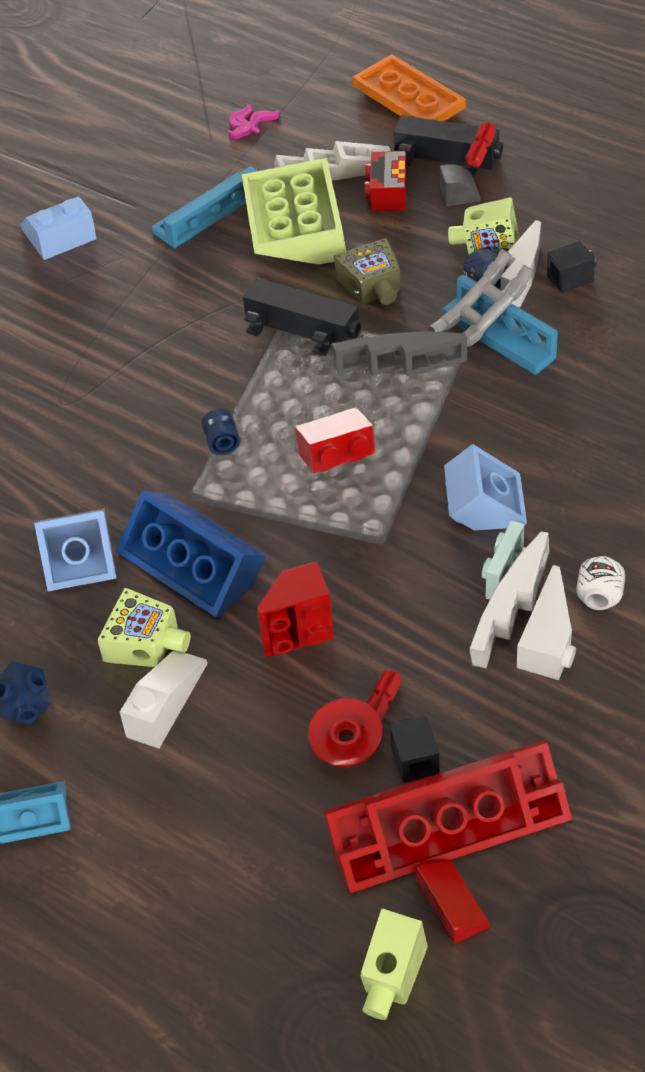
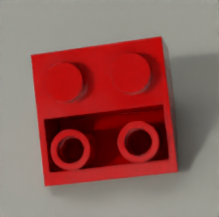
(295, 611)

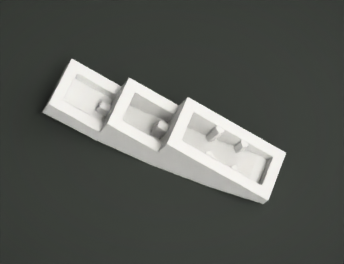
(344, 161)
(526, 253)
(514, 592)

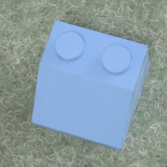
(60, 228)
(483, 491)
(75, 549)

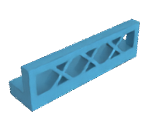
(202, 211)
(506, 337)
(33, 812)

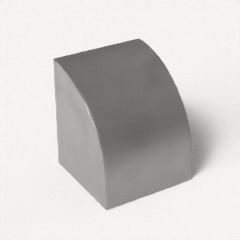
(457, 185)

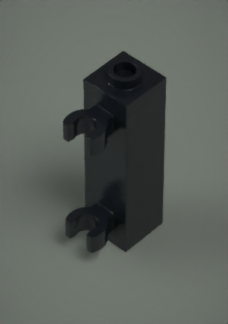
(441, 142)
(300, 314)

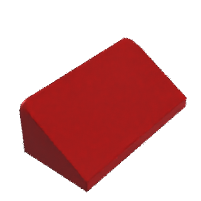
(451, 900)

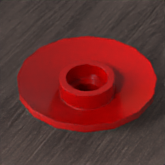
(342, 719)

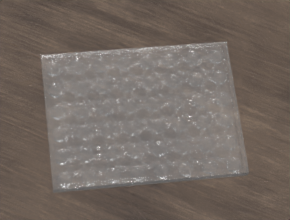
(298, 387)

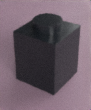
(571, 266)
(414, 749)

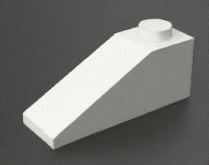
(547, 636)
(160, 698)

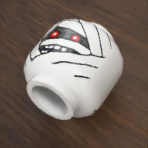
(600, 582)

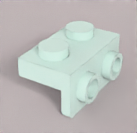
(506, 549)

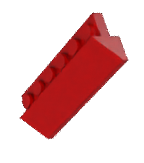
(446, 816)

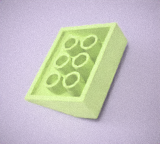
(294, 212)

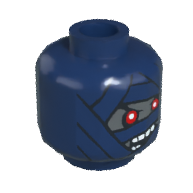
(478, 262)

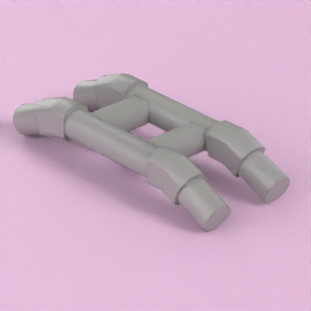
(485, 286)

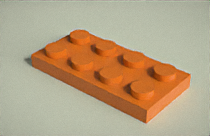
(408, 90)

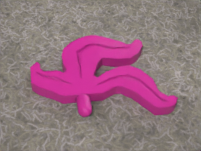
(244, 127)

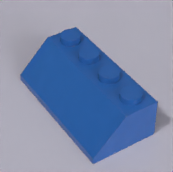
(189, 552)

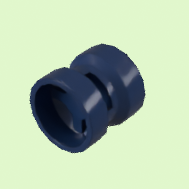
(221, 432)

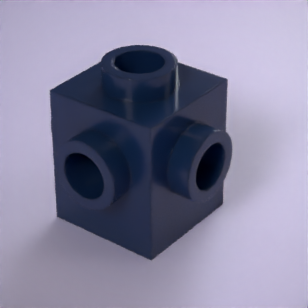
(23, 693)

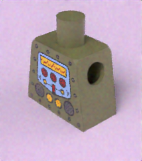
(369, 272)

